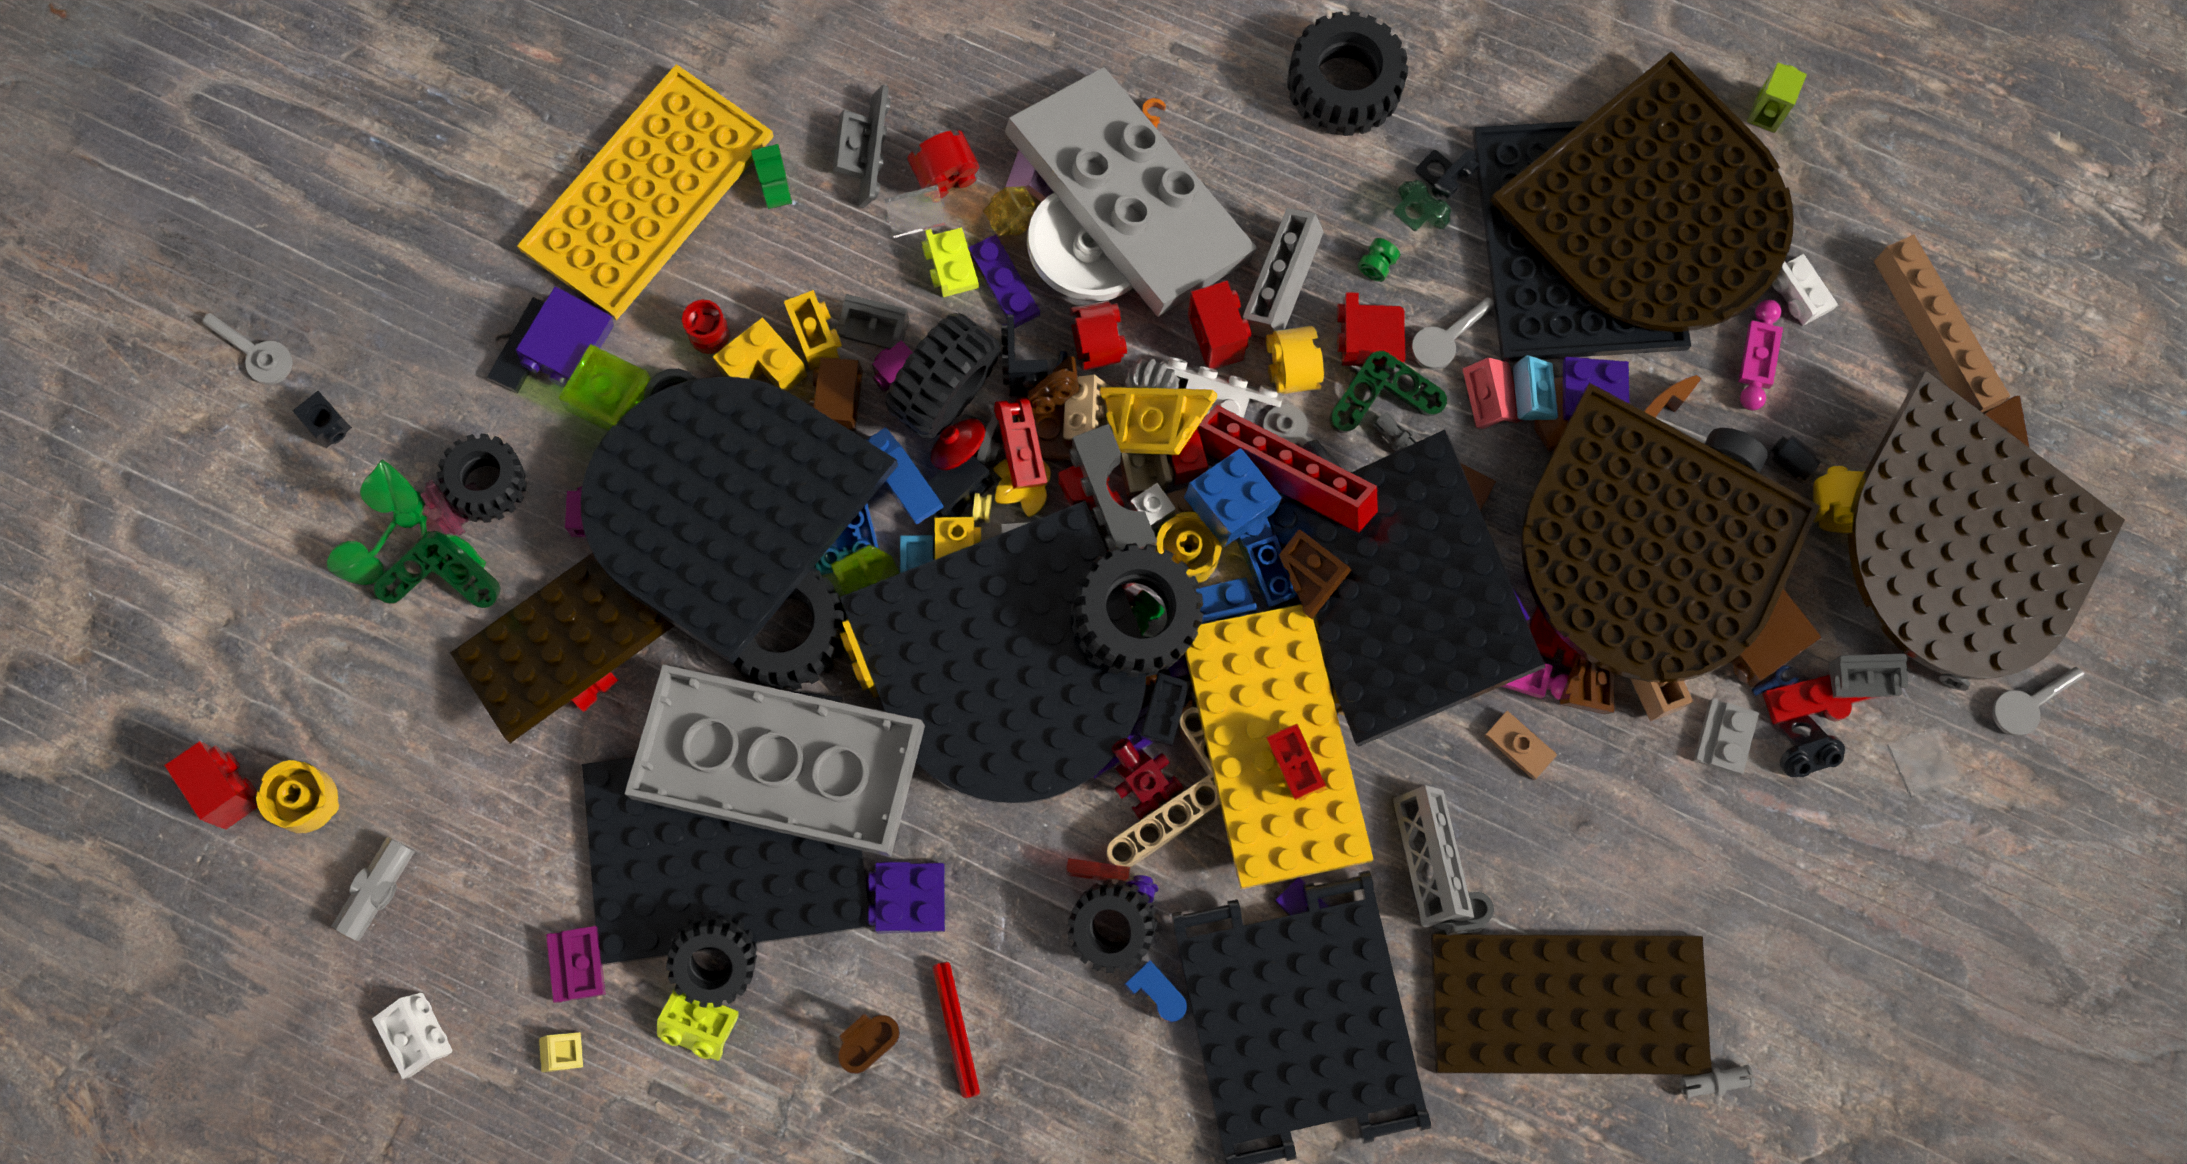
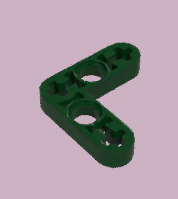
(1376, 382)
(431, 561)

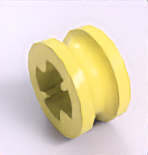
(982, 507)

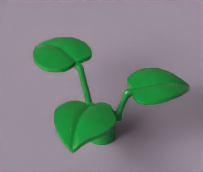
(386, 492)

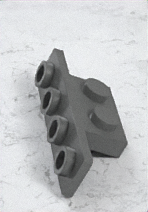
(860, 145)

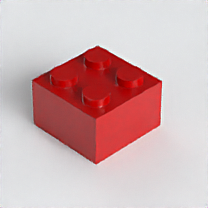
(1218, 325)
(213, 785)

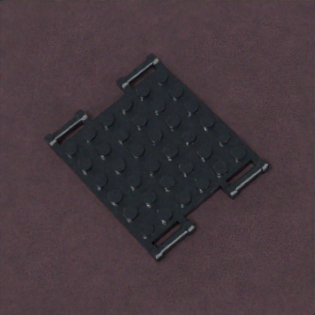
(1300, 1021)

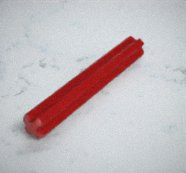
(956, 1030)

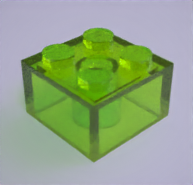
(603, 388)

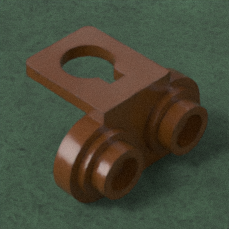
(1055, 387)
(867, 1042)

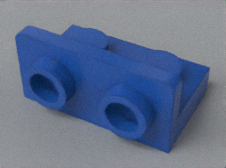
(1226, 600)

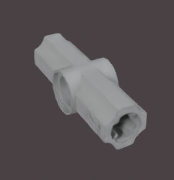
(372, 889)

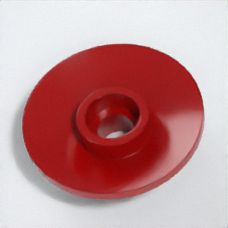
(957, 444)

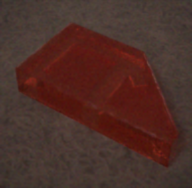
(1096, 870)

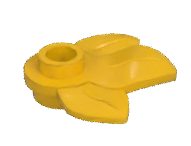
(1031, 498)

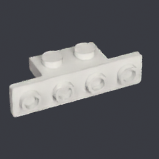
(1231, 393)

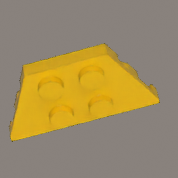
(1155, 417)

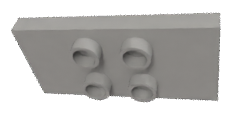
(1130, 190)
(776, 760)

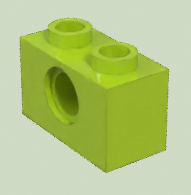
(1776, 97)

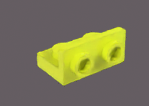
(951, 262)
(696, 1027)

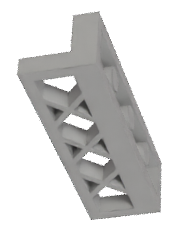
(1443, 857)

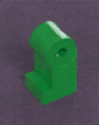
(772, 176)

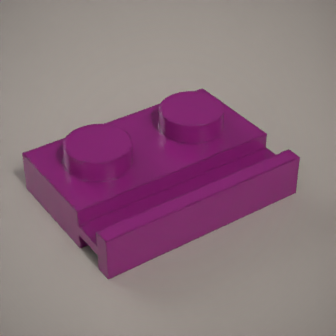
(575, 964)

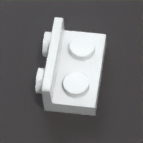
(1803, 290)
(412, 1034)

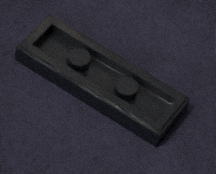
(507, 368)

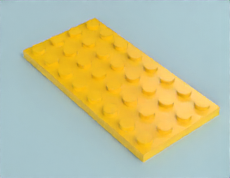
(645, 191)
(1249, 683)

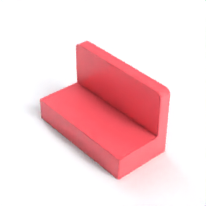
(1491, 392)

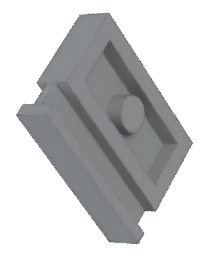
(1726, 737)

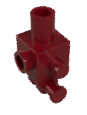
(1143, 778)

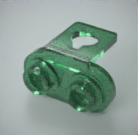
(1417, 197)

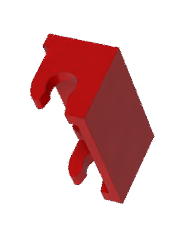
(1296, 762)

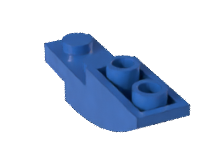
(1262, 557)

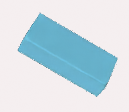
(1535, 389)

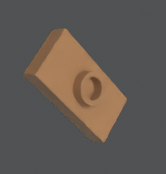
(1520, 745)

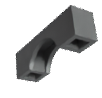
(1097, 456)

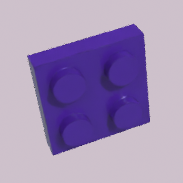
(1605, 374)

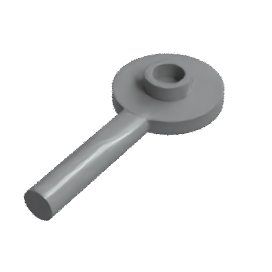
(1436, 347)
(265, 362)
(1288, 423)
(2019, 713)

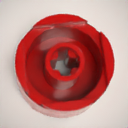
(944, 162)
(1097, 334)

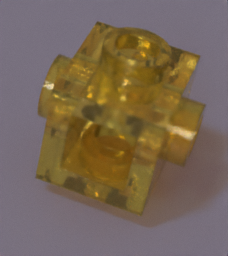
(1010, 211)

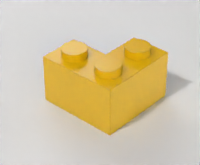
(759, 352)

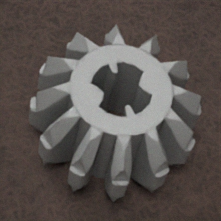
(1151, 375)

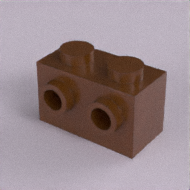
(838, 390)

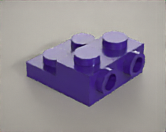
(908, 897)

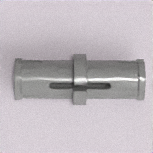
(1717, 1082)

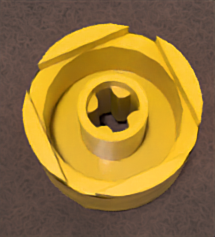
(1295, 360)
(1835, 496)
(1189, 529)
(281, 789)

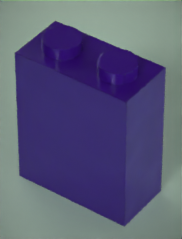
(562, 336)

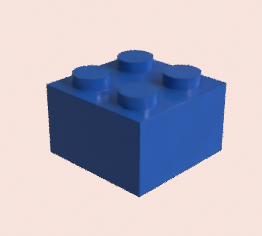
(1232, 497)

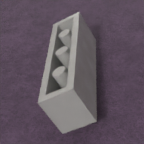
(1283, 272)

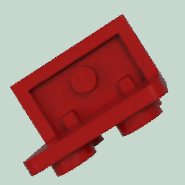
(1369, 330)

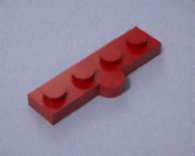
(1808, 699)

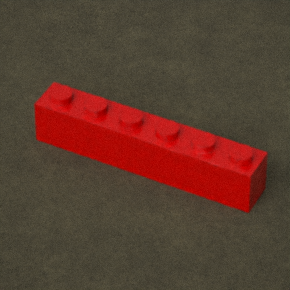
(1292, 468)

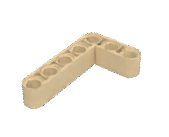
(1185, 801)

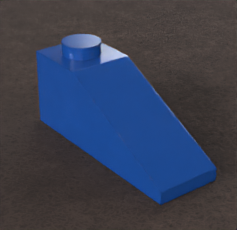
(906, 480)

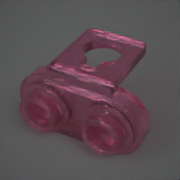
(450, 520)

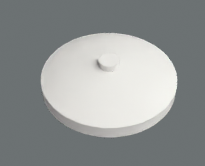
(1069, 256)

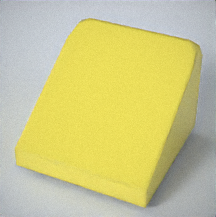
(560, 1052)

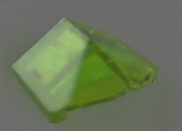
(863, 568)

